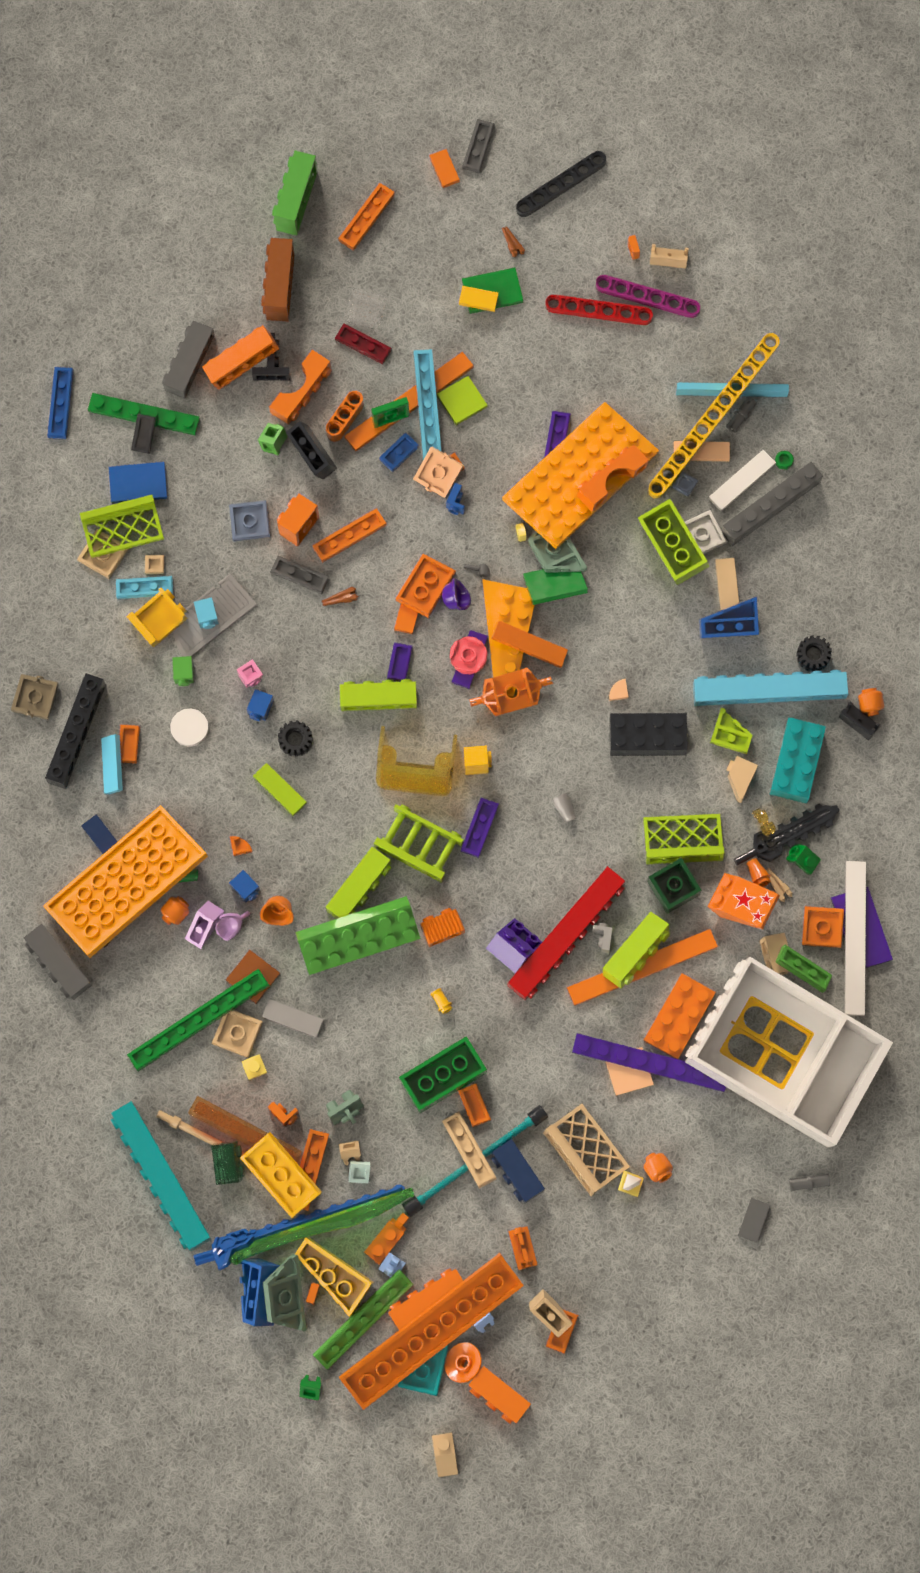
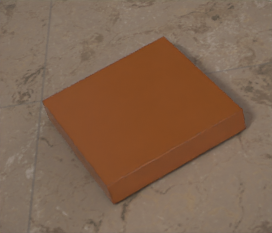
(249, 964)

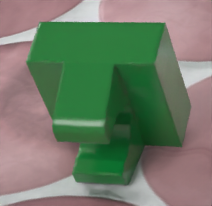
(310, 1389)

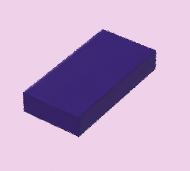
(399, 662)

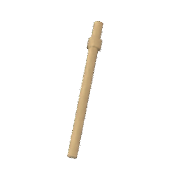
(176, 1122)

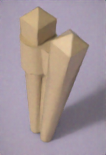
(779, 887)

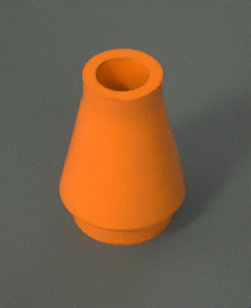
(758, 873)

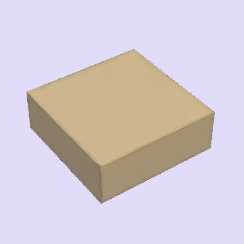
(154, 564)

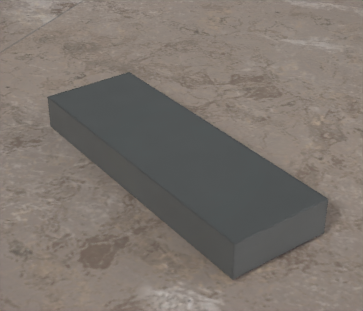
(478, 146)
(299, 574)

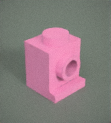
(250, 674)

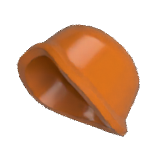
(277, 911)

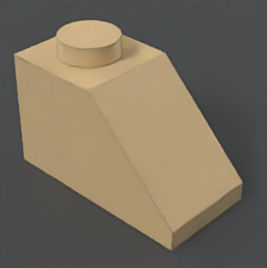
(740, 776)
(550, 1313)
(445, 1454)

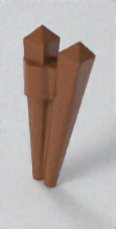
(513, 243)
(341, 597)

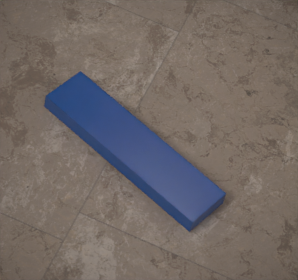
(60, 402)

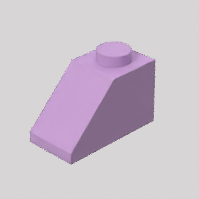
(203, 924)

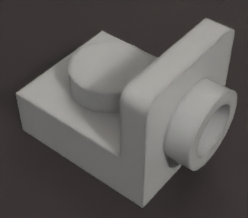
(604, 941)

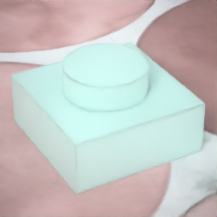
(359, 1172)

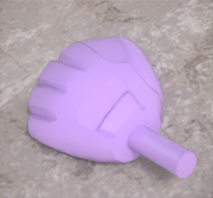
(229, 925)

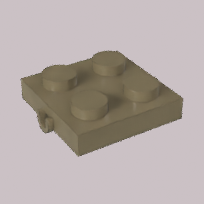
(34, 696)

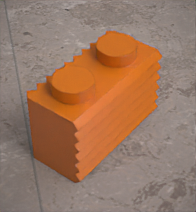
(442, 927)

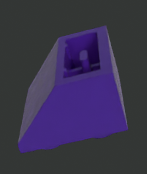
(513, 945)

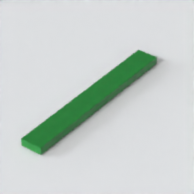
(198, 1020)

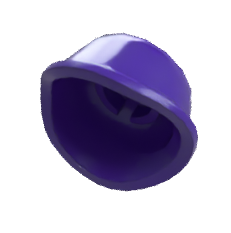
(456, 596)

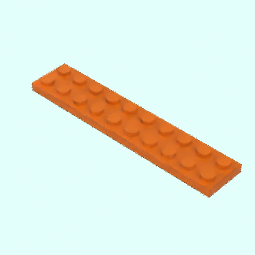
(431, 1331)

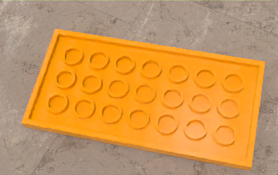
(549, 491)
(125, 881)

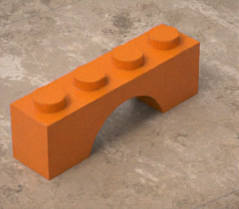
(287, 405)
(629, 463)

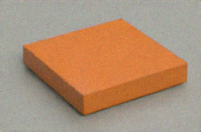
(823, 927)

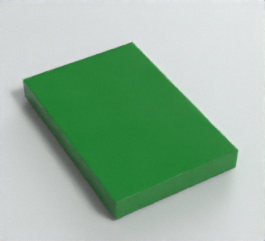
(503, 282)
(553, 585)

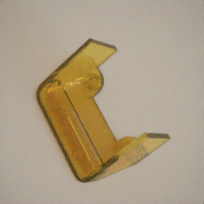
(412, 777)

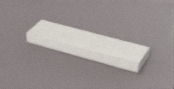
(742, 480)

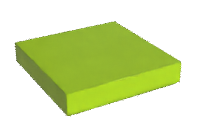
(462, 400)

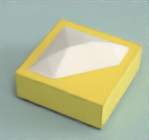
(630, 1183)

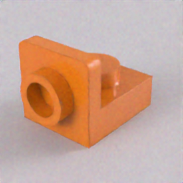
(279, 1112)

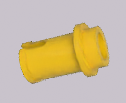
(441, 1001)

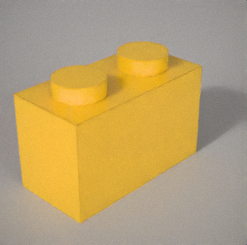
(477, 760)

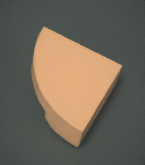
(619, 691)

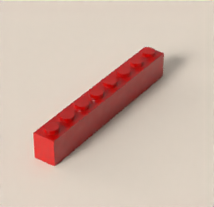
(566, 933)

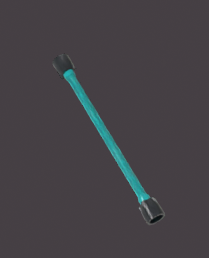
(415, 1204)

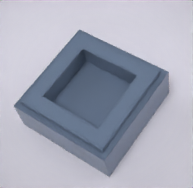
(685, 484)

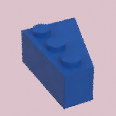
(732, 621)
(253, 1302)

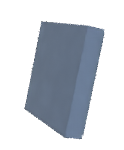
(249, 520)

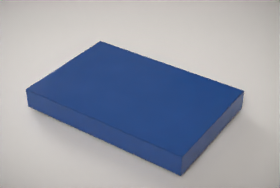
(137, 481)

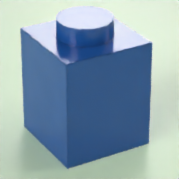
(260, 705)
(245, 886)

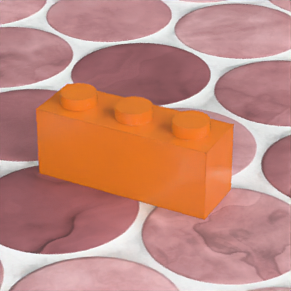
(499, 1395)

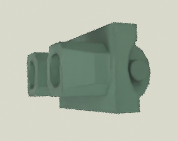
(346, 1110)

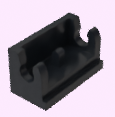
(859, 721)

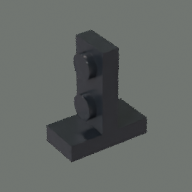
(272, 371)

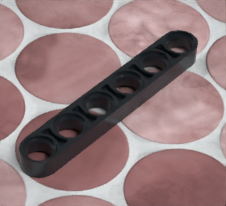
(561, 184)

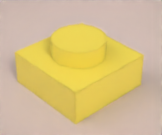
(254, 1067)

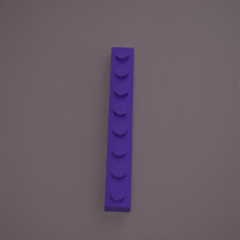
(643, 1061)

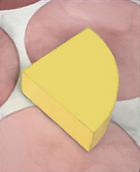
(521, 533)

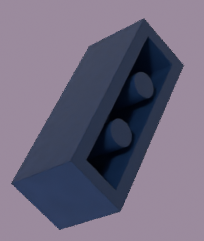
(517, 1172)

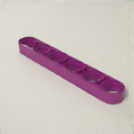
(648, 294)

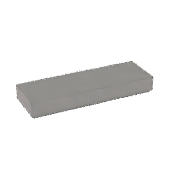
(292, 1018)

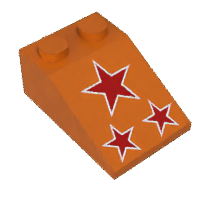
(743, 901)

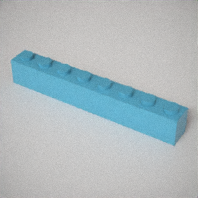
(770, 688)

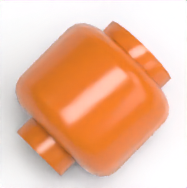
(871, 701)
(175, 910)
(658, 1167)

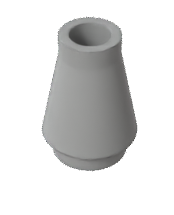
(564, 807)

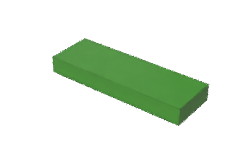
(803, 968)

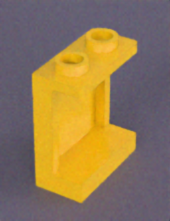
(158, 617)

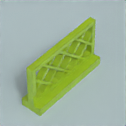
(117, 511)
(688, 854)

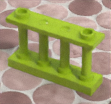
(418, 862)

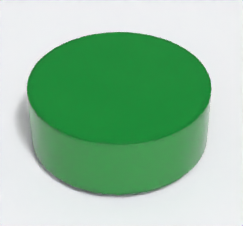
(784, 460)

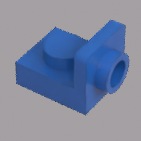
(454, 499)

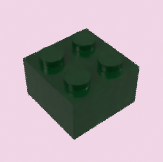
(674, 885)

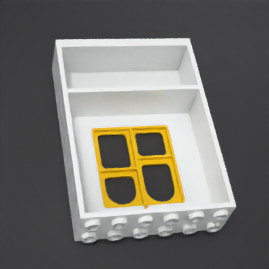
(826, 1074)

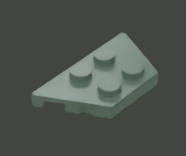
(562, 559)
(285, 1295)

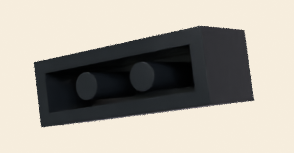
(311, 450)

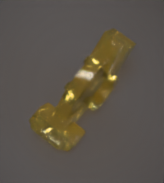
(766, 827)

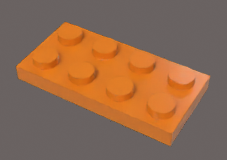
(679, 1016)

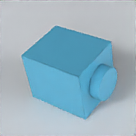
(206, 613)

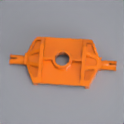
(495, 691)

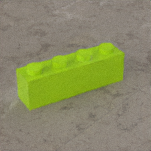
(378, 695)
(359, 884)
(636, 950)

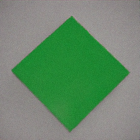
(390, 412)

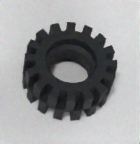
(817, 643)
(295, 749)

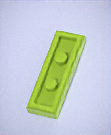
(279, 789)

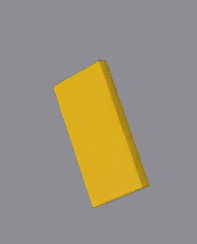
(280, 1175)

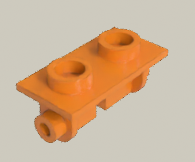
(522, 1247)

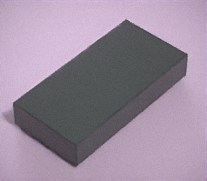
(753, 1220)

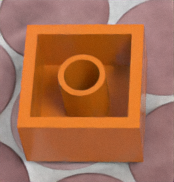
(297, 519)

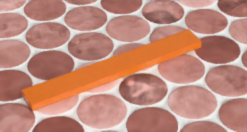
(443, 377)
(659, 961)

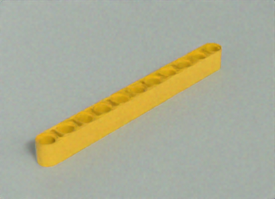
(717, 407)

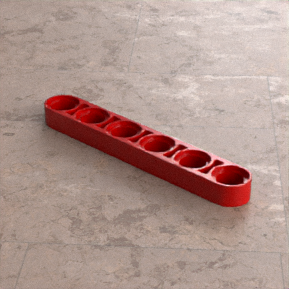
(599, 307)

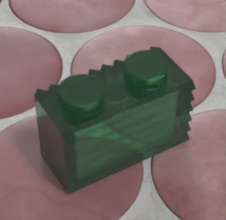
(227, 1162)

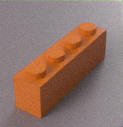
(240, 357)
(419, 1302)

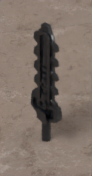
(771, 846)

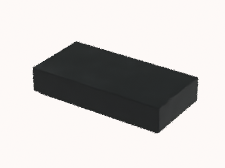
(143, 433)

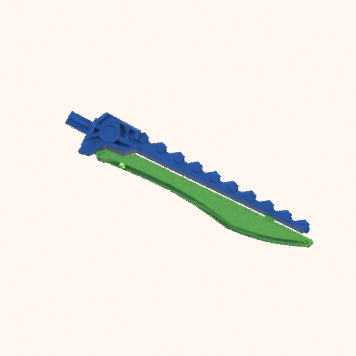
(244, 1243)

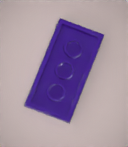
(876, 945)

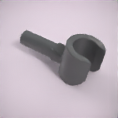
(483, 569)

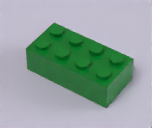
(443, 1074)

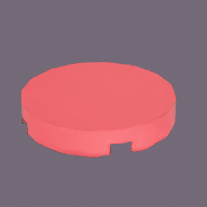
(468, 655)

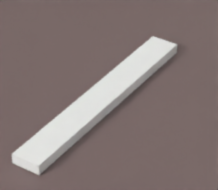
(855, 938)

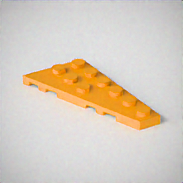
(513, 607)

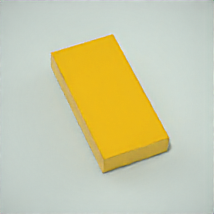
(478, 298)

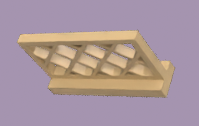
(573, 1160)

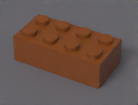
(278, 279)

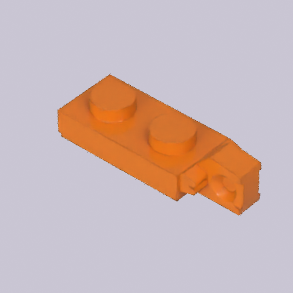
(387, 1239)

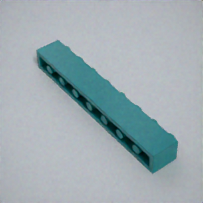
(161, 1176)

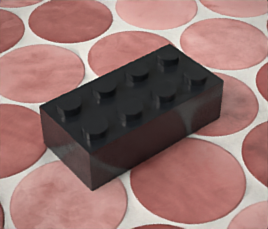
(648, 734)

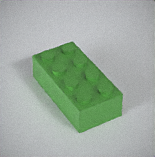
(295, 192)

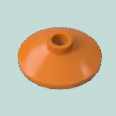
(455, 1362)

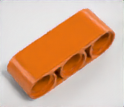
(348, 408)

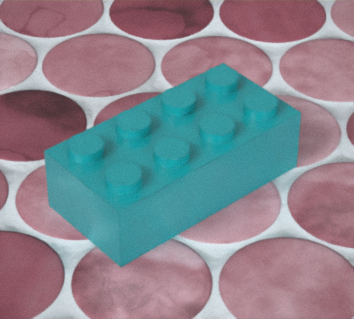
(797, 760)

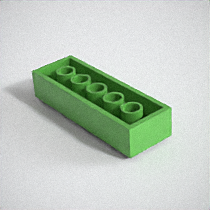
(358, 935)

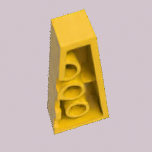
(340, 1279)

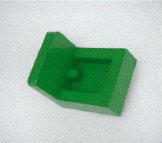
(803, 858)

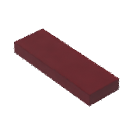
(363, 343)

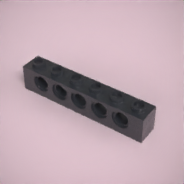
(75, 731)

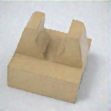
(350, 1150)

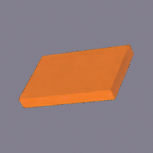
(425, 585)

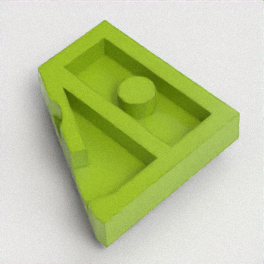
(730, 734)

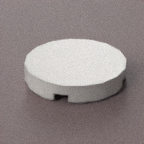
(189, 727)

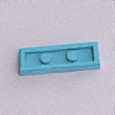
(142, 586)
(111, 764)

